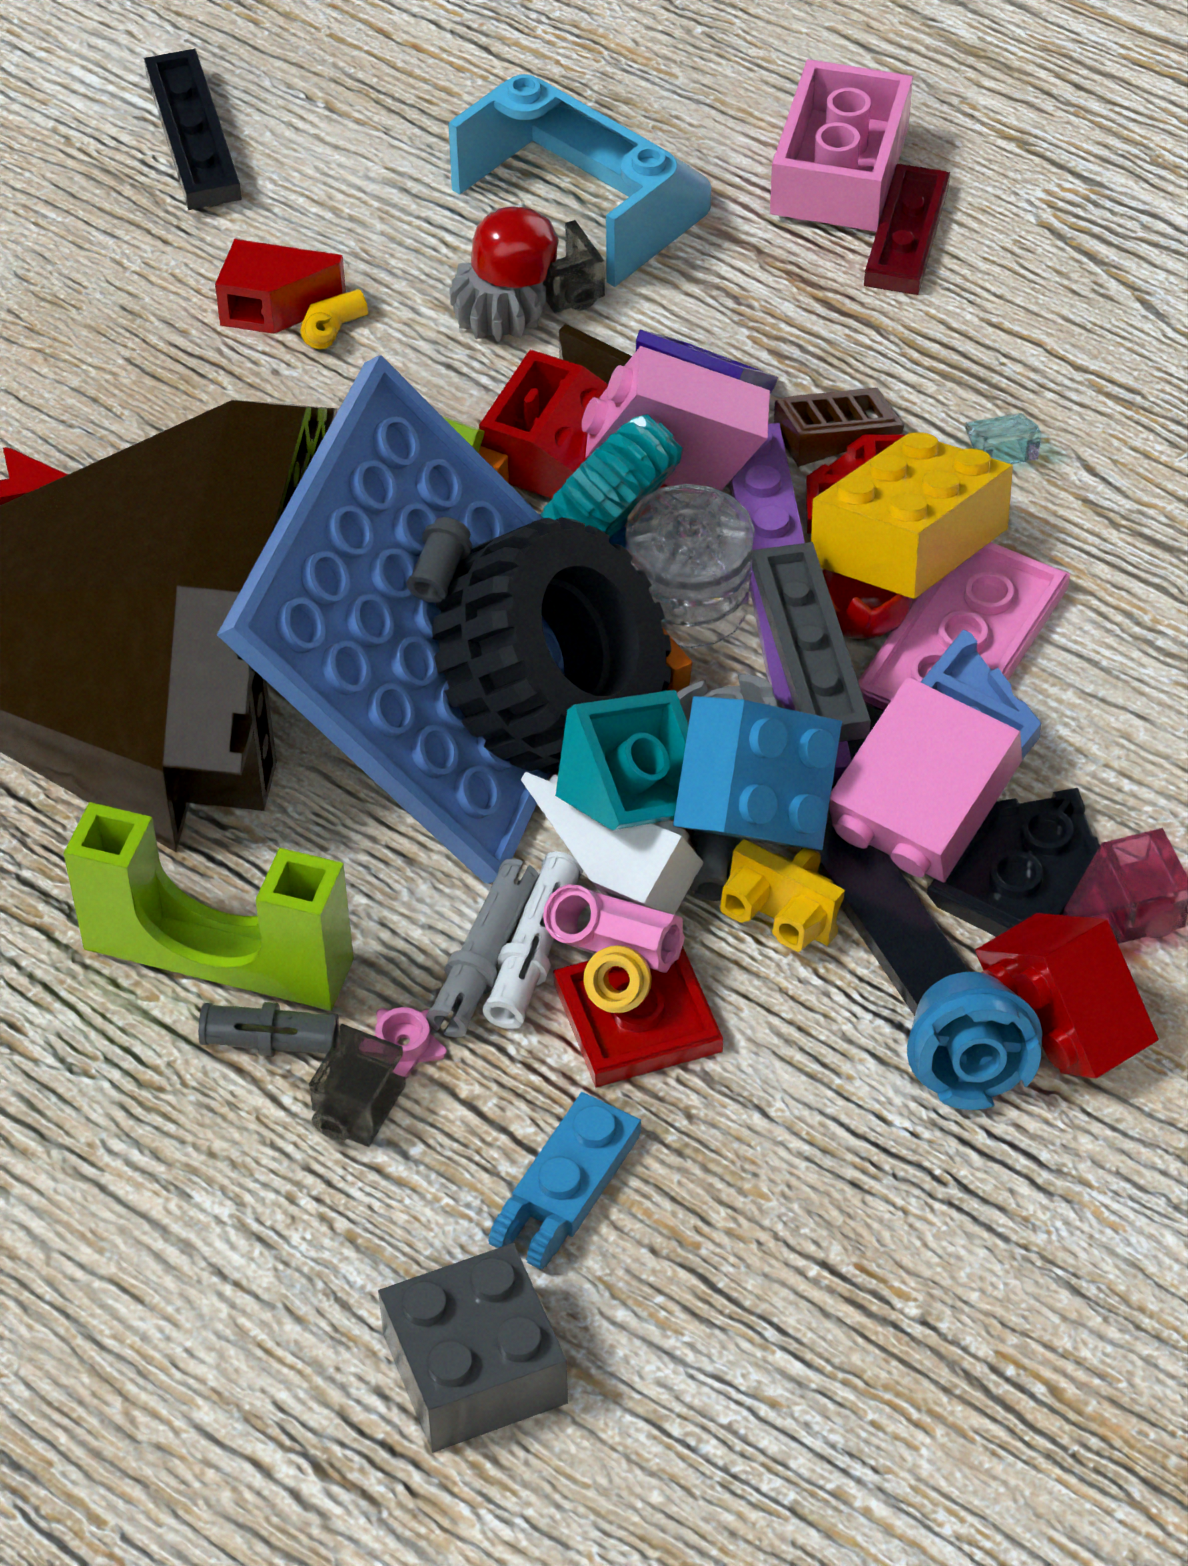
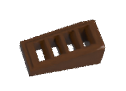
(812, 438)

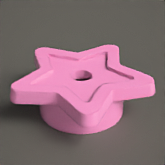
(413, 1025)

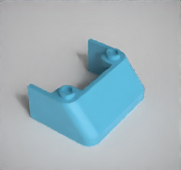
(661, 189)

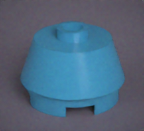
(973, 1040)

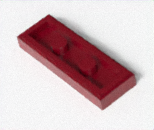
(907, 229)

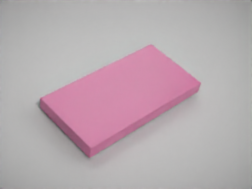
(992, 596)

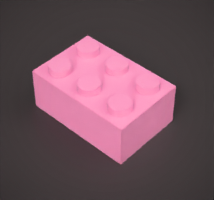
(840, 145)

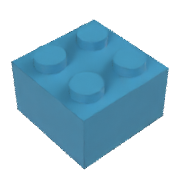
(757, 772)

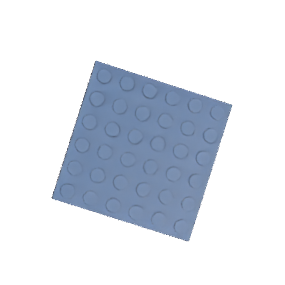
(348, 639)

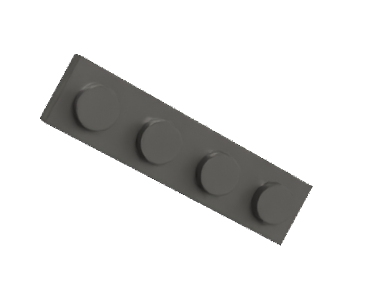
(809, 637)

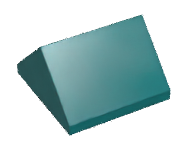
(624, 759)

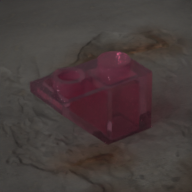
(1135, 887)

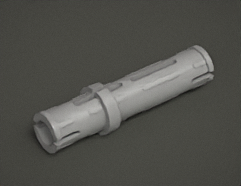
(473, 968)

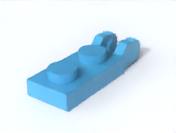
(567, 1177)

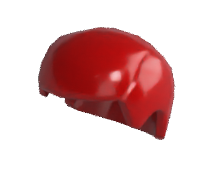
(514, 247)
(863, 608)

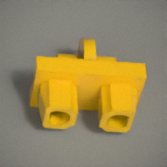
(786, 890)

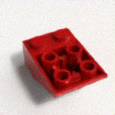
(541, 421)

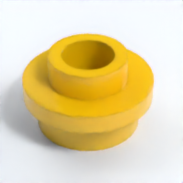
(598, 985)

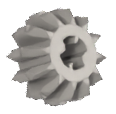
(494, 308)

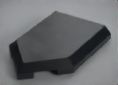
(1019, 863)

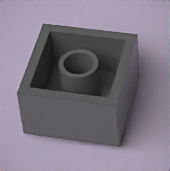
(473, 1347)

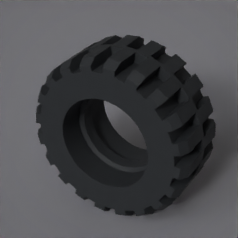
(497, 644)

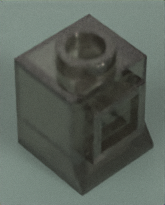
(578, 277)
(356, 1087)

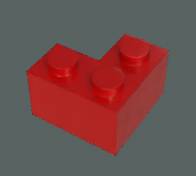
(1077, 988)

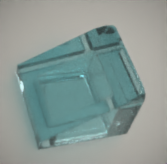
(1006, 437)

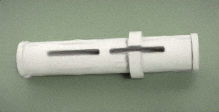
(515, 986)

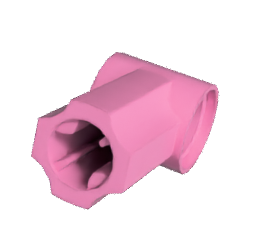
(614, 922)

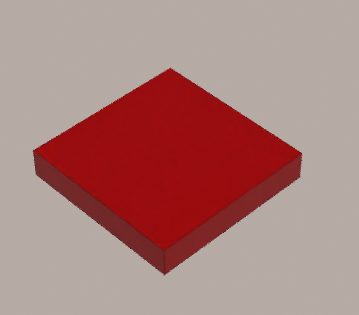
(659, 1033)

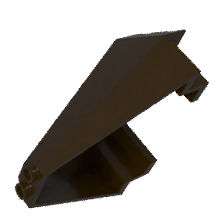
(119, 609)

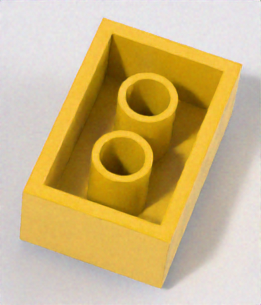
(911, 514)

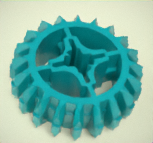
(617, 476)

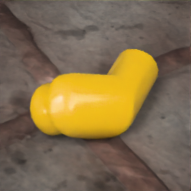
(326, 317)

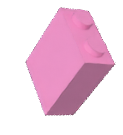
(709, 414)
(924, 780)

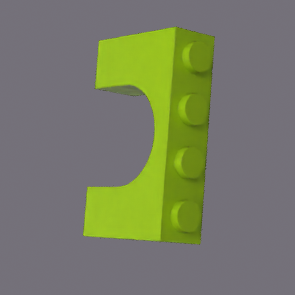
(134, 912)

